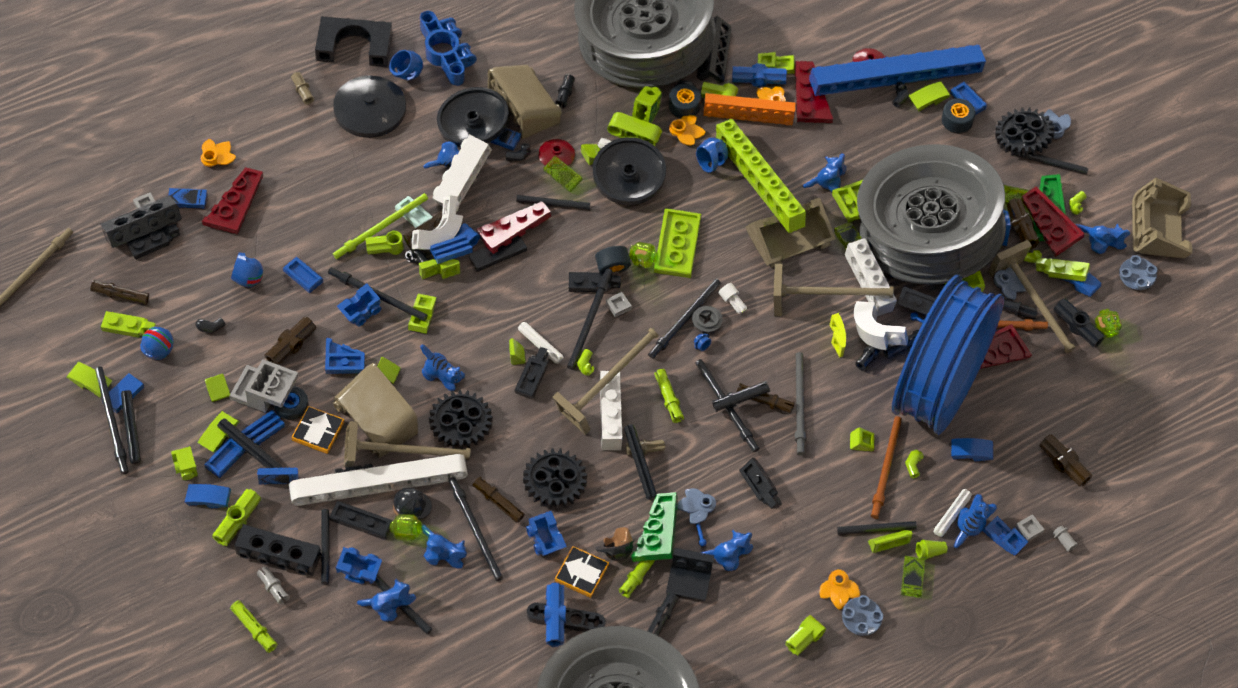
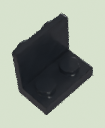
(690, 574)

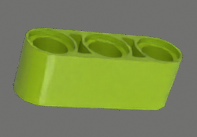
(625, 125)

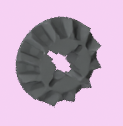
(703, 313)

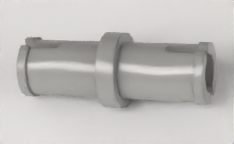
(273, 585)

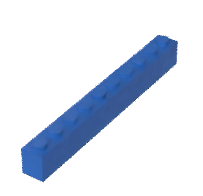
(897, 69)

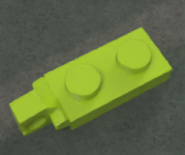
(1063, 268)
(125, 324)

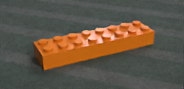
(749, 109)

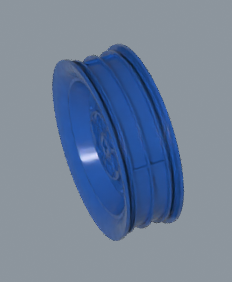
(947, 354)

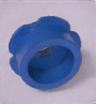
(702, 342)

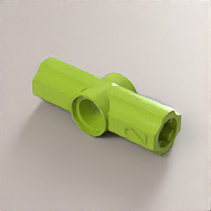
(230, 526)

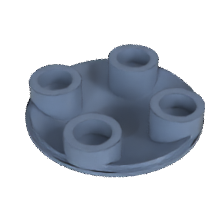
(1138, 273)
(862, 616)

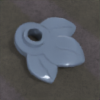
(1059, 123)
(1009, 284)
(694, 505)

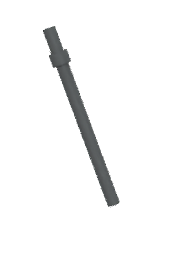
(800, 434)

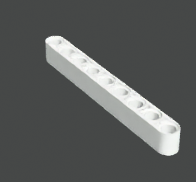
(377, 479)

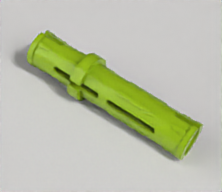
(671, 402)
(635, 577)
(258, 632)

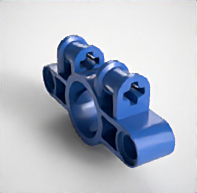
(452, 61)

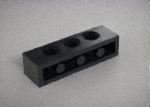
(141, 221)
(290, 547)

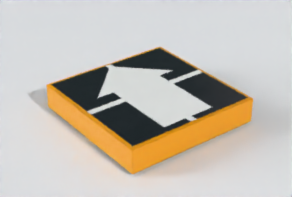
(318, 429)
(581, 572)

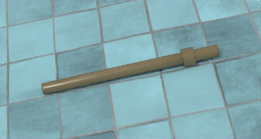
(56, 244)

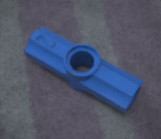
(759, 75)
(555, 614)

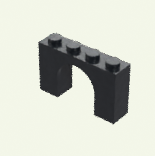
(334, 30)

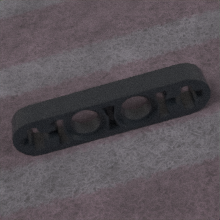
(592, 616)

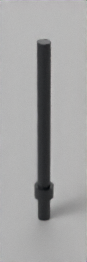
(347, 278)
(602, 288)
(663, 341)
(745, 433)
(119, 453)
(460, 496)

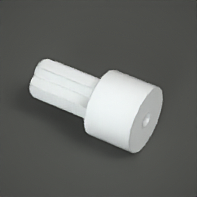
(730, 294)

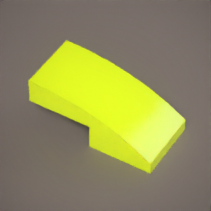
(839, 335)

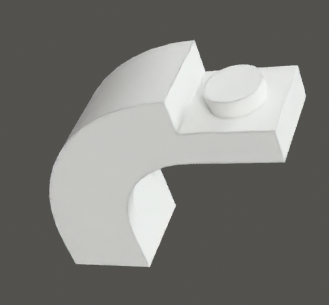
(444, 231)
(875, 333)

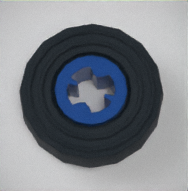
(294, 411)

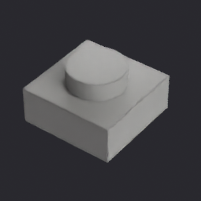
(143, 200)
(618, 304)
(1029, 528)

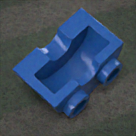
(361, 306)
(545, 534)
(358, 567)

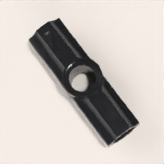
(1072, 316)

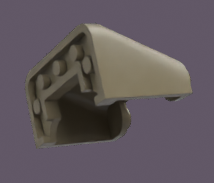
(525, 98)
(1158, 220)
(777, 244)
(377, 408)

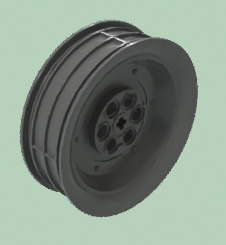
(645, 39)
(932, 213)
(617, 660)

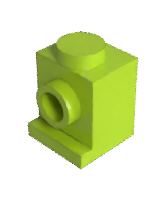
(184, 463)

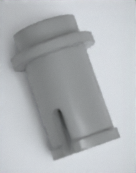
(1065, 538)

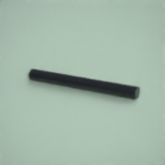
(1055, 162)
(553, 202)
(876, 527)
(324, 546)
(406, 608)

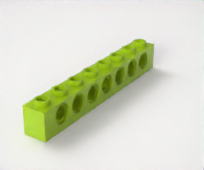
(761, 176)

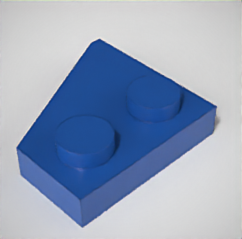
(343, 359)

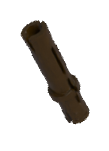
(98, 287)
(773, 401)
(492, 494)

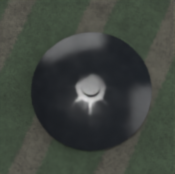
(369, 106)
(474, 113)
(629, 171)

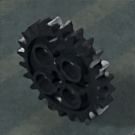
(1024, 132)
(460, 419)
(555, 478)

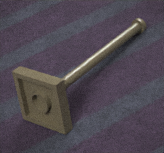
(1012, 258)
(781, 290)
(572, 412)
(353, 444)

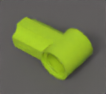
(727, 89)
(385, 243)
(808, 632)

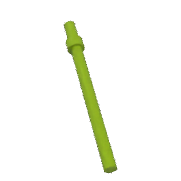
(351, 245)

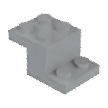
(264, 386)

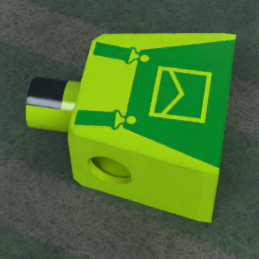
(647, 99)

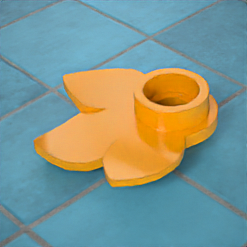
(776, 93)
(687, 130)
(217, 153)
(837, 591)

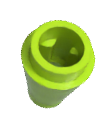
(928, 549)

